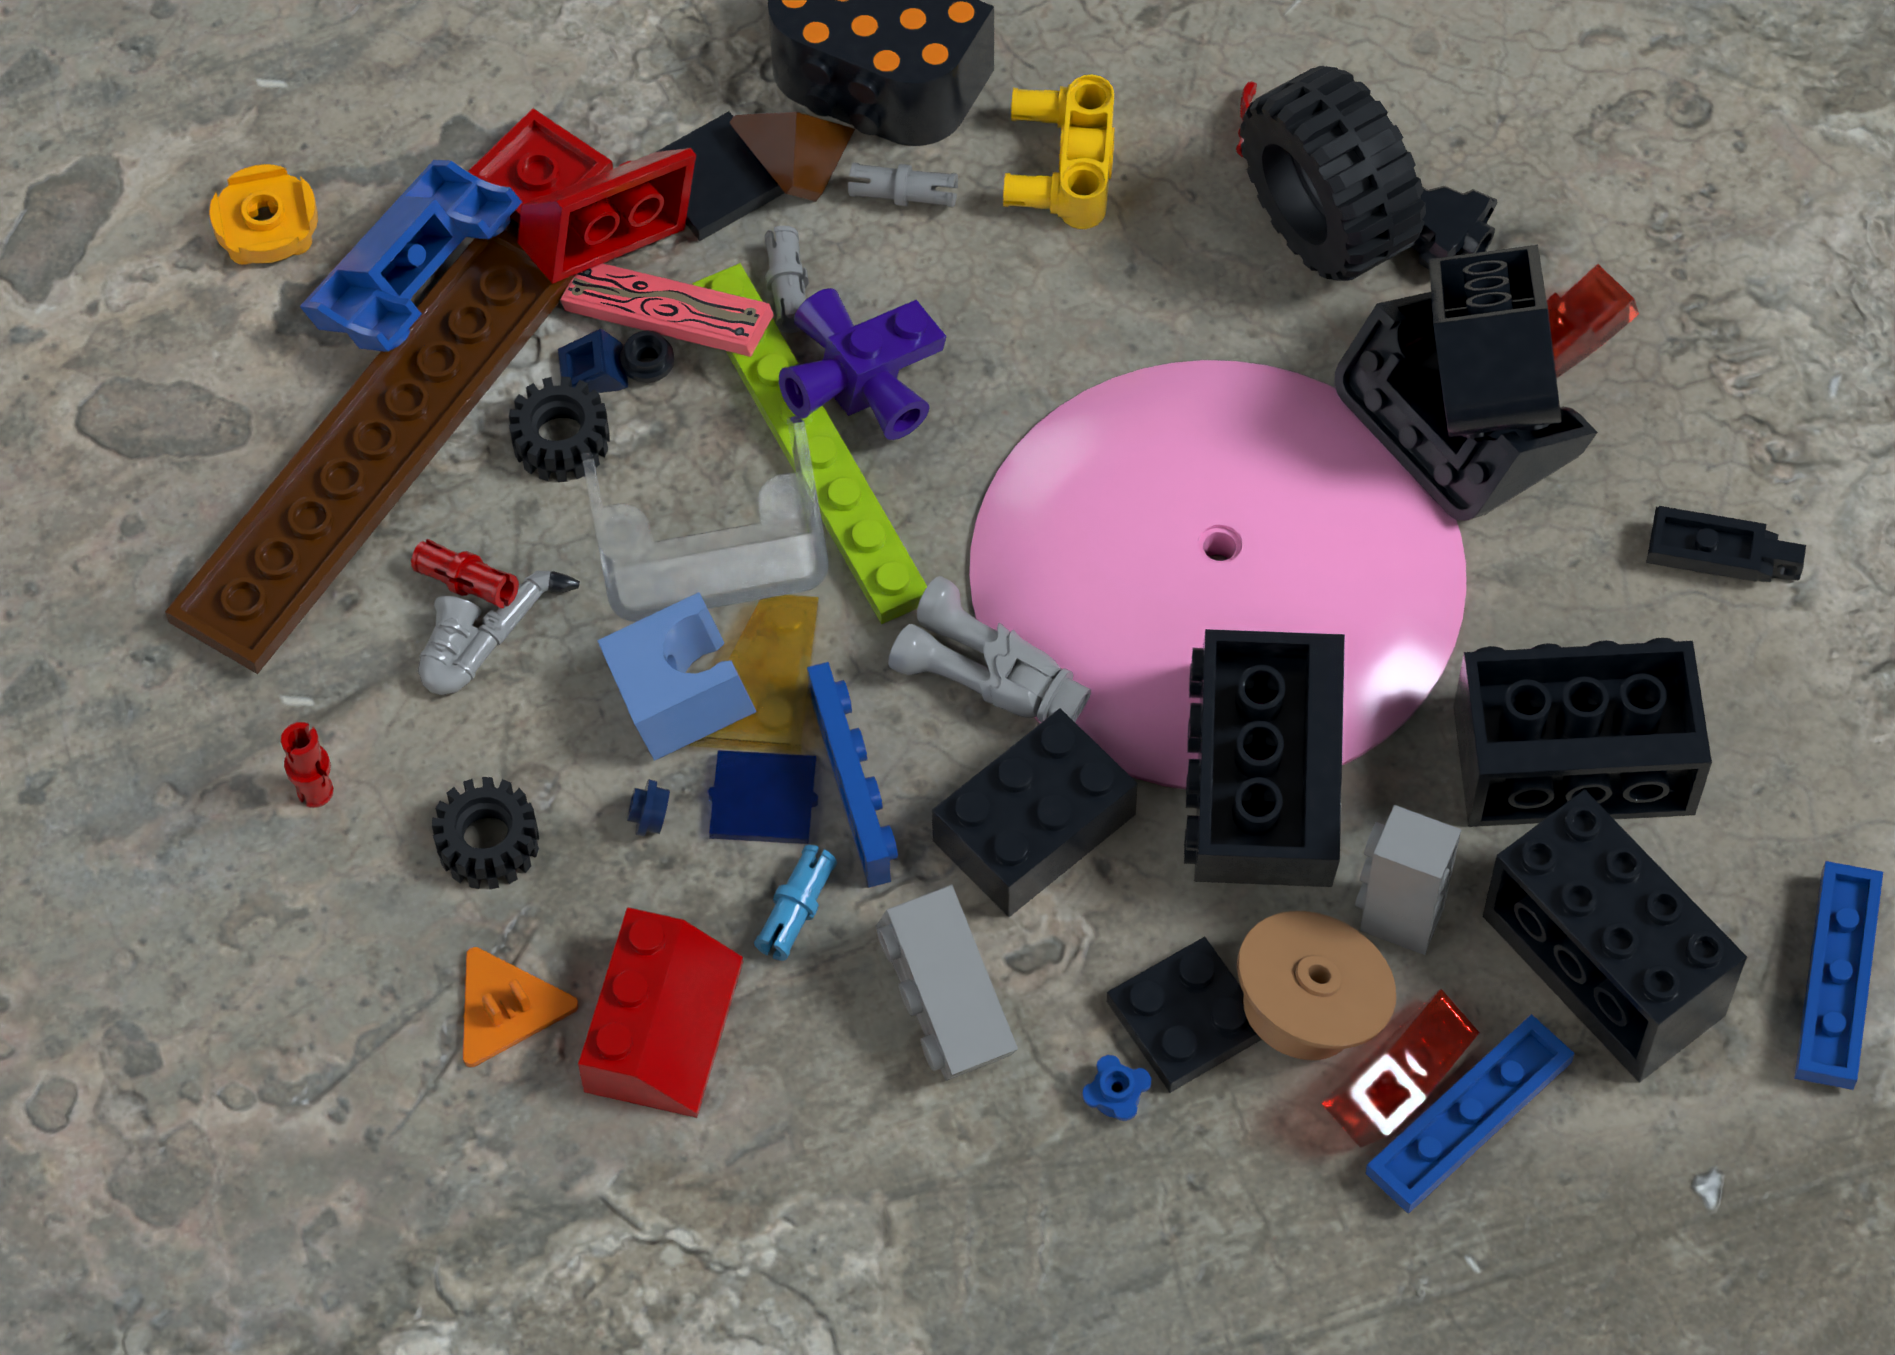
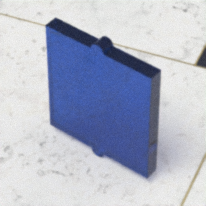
(763, 797)

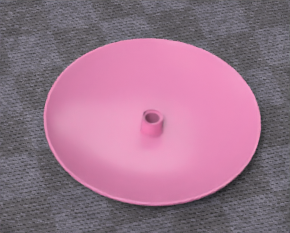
(1127, 490)

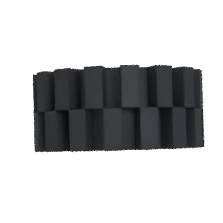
(554, 403)
(479, 804)

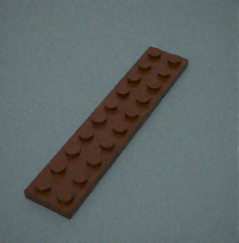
(366, 454)

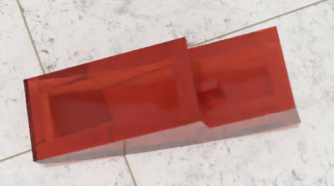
(1587, 317)

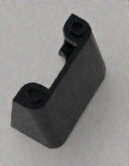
(1397, 393)

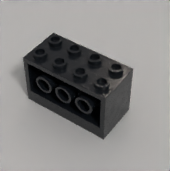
(1578, 719)
(1301, 746)
(1612, 935)

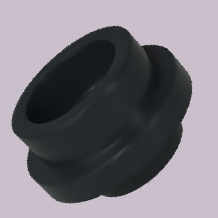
(644, 345)

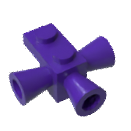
(862, 362)

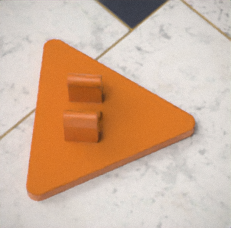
(506, 1006)

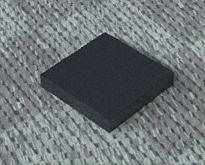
(725, 177)

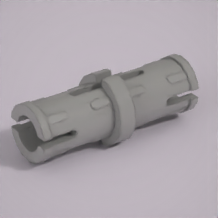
(903, 185)
(785, 276)

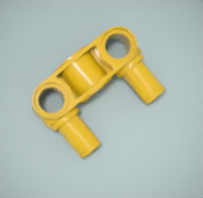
(1085, 156)

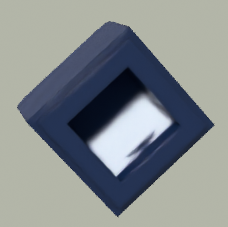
(594, 361)

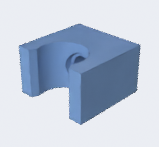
(650, 673)

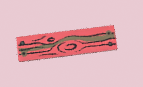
(668, 308)

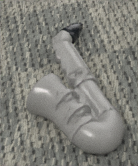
(459, 648)

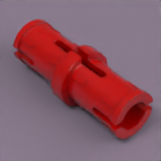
(464, 573)
(307, 764)

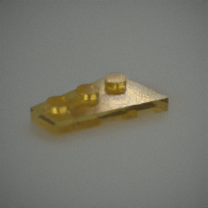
(773, 668)

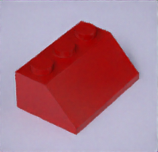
(608, 214)
(659, 1014)

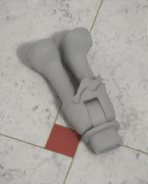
(1017, 673)

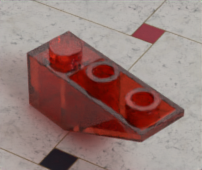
(1401, 1071)

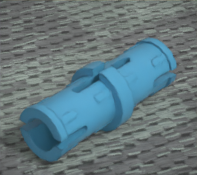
(795, 902)

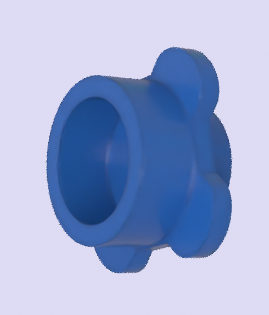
(1116, 1104)

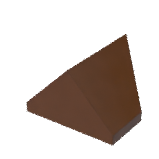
(795, 148)

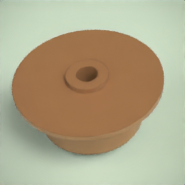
(1313, 985)

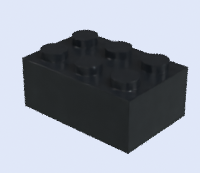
(1034, 812)

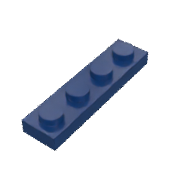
(858, 794)
(1839, 975)
(1469, 1113)

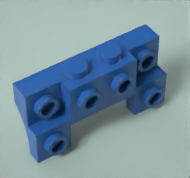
(379, 276)

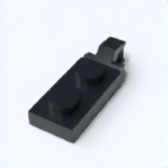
(1722, 546)

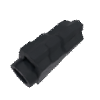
(1454, 223)

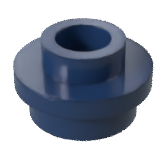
(648, 808)

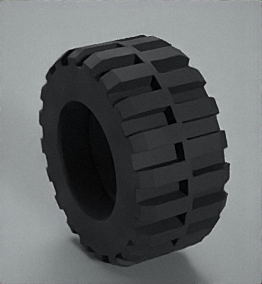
(1332, 173)

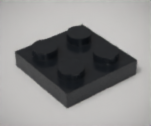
(1184, 1014)

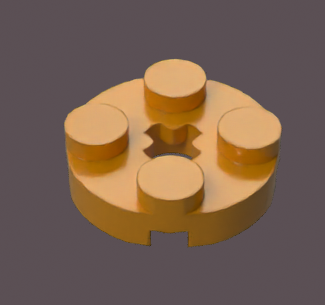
(267, 240)

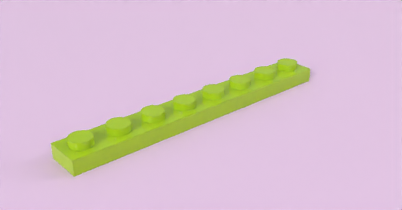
(843, 494)

